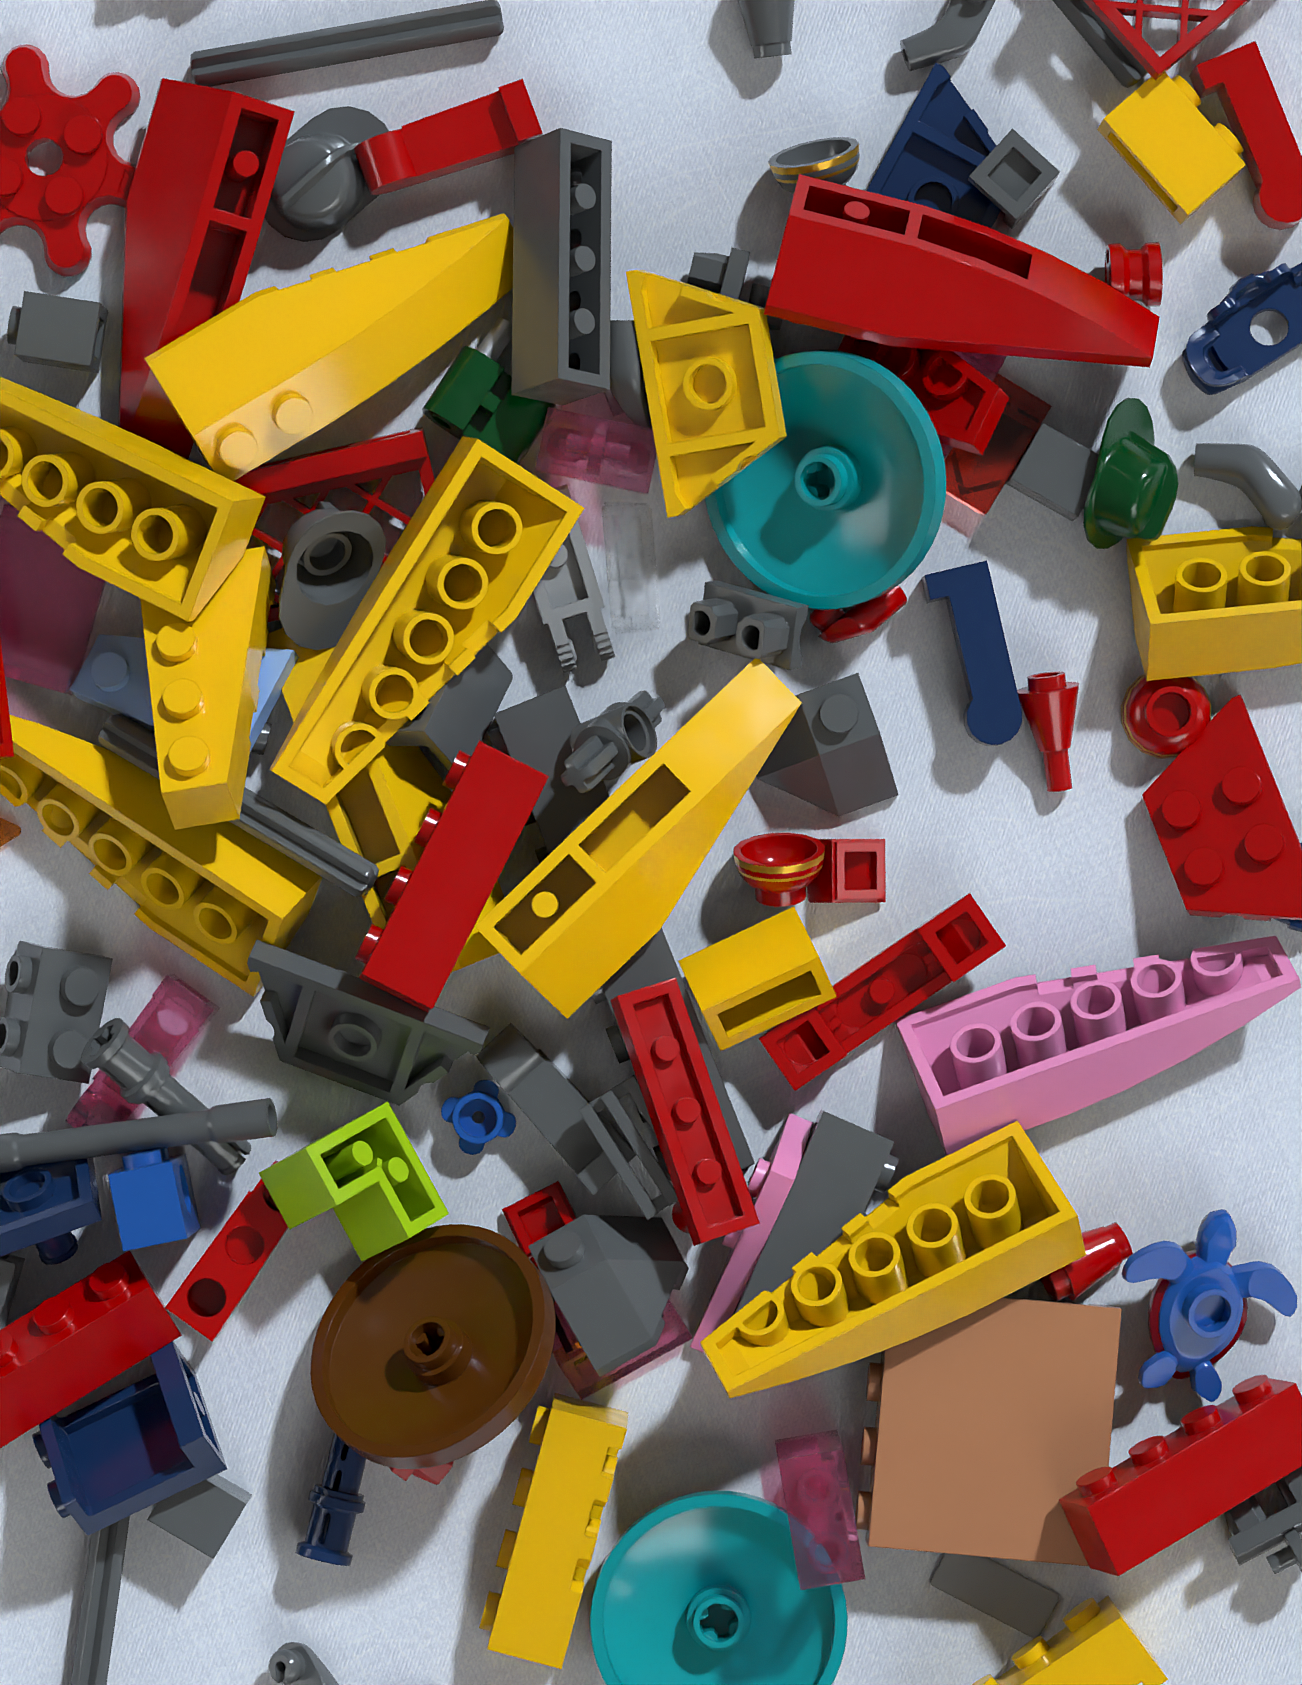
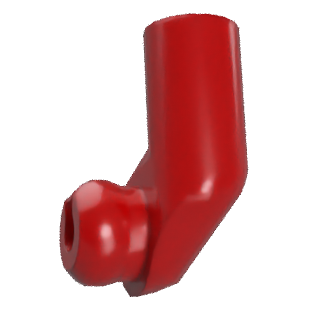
(860, 620)

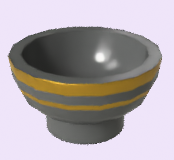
(824, 159)

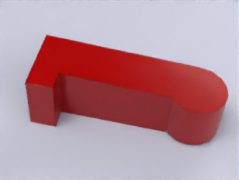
(1260, 128)
(449, 140)
(230, 1264)

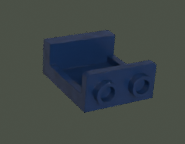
(131, 1446)

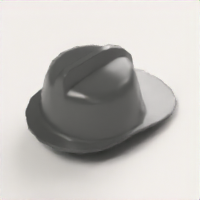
(320, 176)
(328, 570)

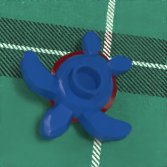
(1201, 1303)

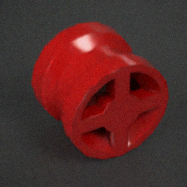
(1136, 272)

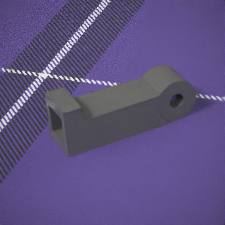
(551, 1105)

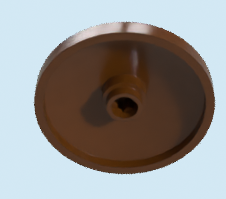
(433, 1347)

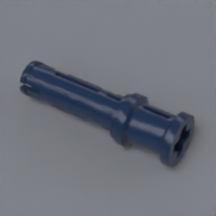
(334, 1507)

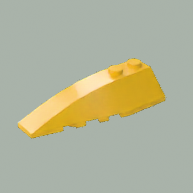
(323, 346)
(913, 1264)

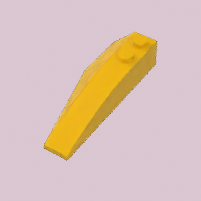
(122, 502)
(1216, 601)
(431, 608)
(195, 886)

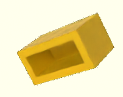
(1173, 144)
(757, 978)

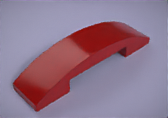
(883, 990)

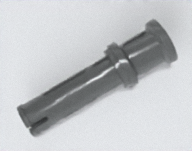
(147, 1080)

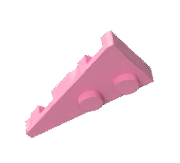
(769, 1188)

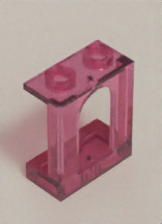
(819, 1509)

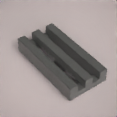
(611, 1100)

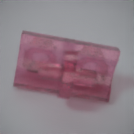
(597, 451)

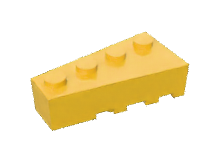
(207, 692)
(556, 1530)
(1091, 1650)

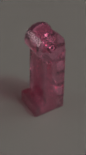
(164, 1026)

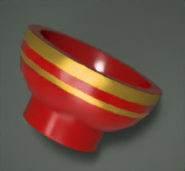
(1165, 715)
(779, 866)

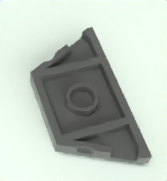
(356, 1030)

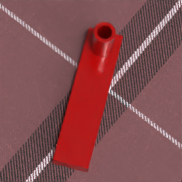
(684, 1113)

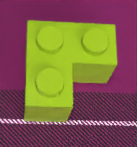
(365, 1176)

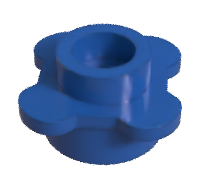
(472, 1134)

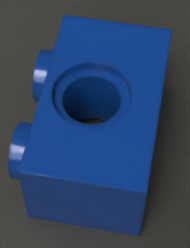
(153, 1199)

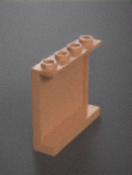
(990, 1431)

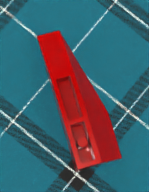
(190, 232)
(943, 284)

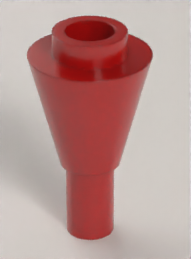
(1050, 712)

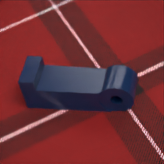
(994, 703)

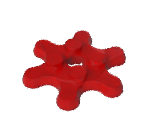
(90, 169)

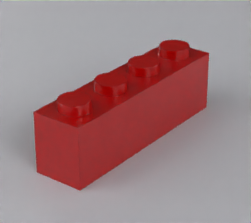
(452, 877)
(78, 1343)
(1187, 1476)

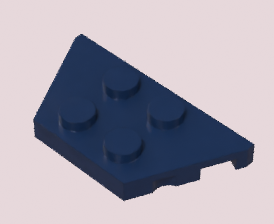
(938, 153)

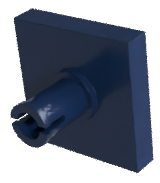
(45, 1205)

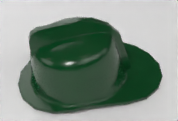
(1132, 480)

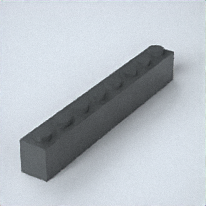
(540, 736)

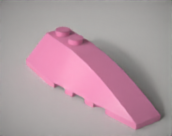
(1076, 1040)

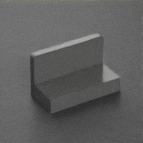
(459, 710)

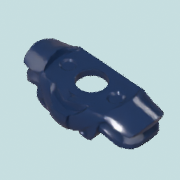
(1224, 348)

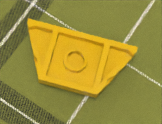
(705, 385)

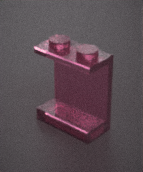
(43, 607)

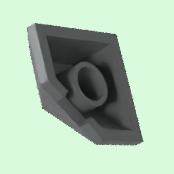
(832, 751)
(612, 1282)

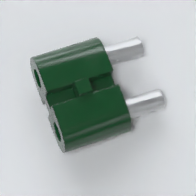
(479, 402)

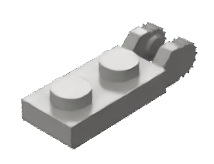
(569, 591)

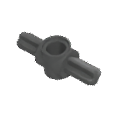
(613, 741)

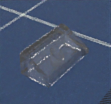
(631, 567)

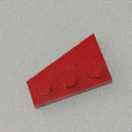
(954, 393)

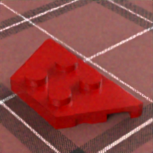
(1228, 825)

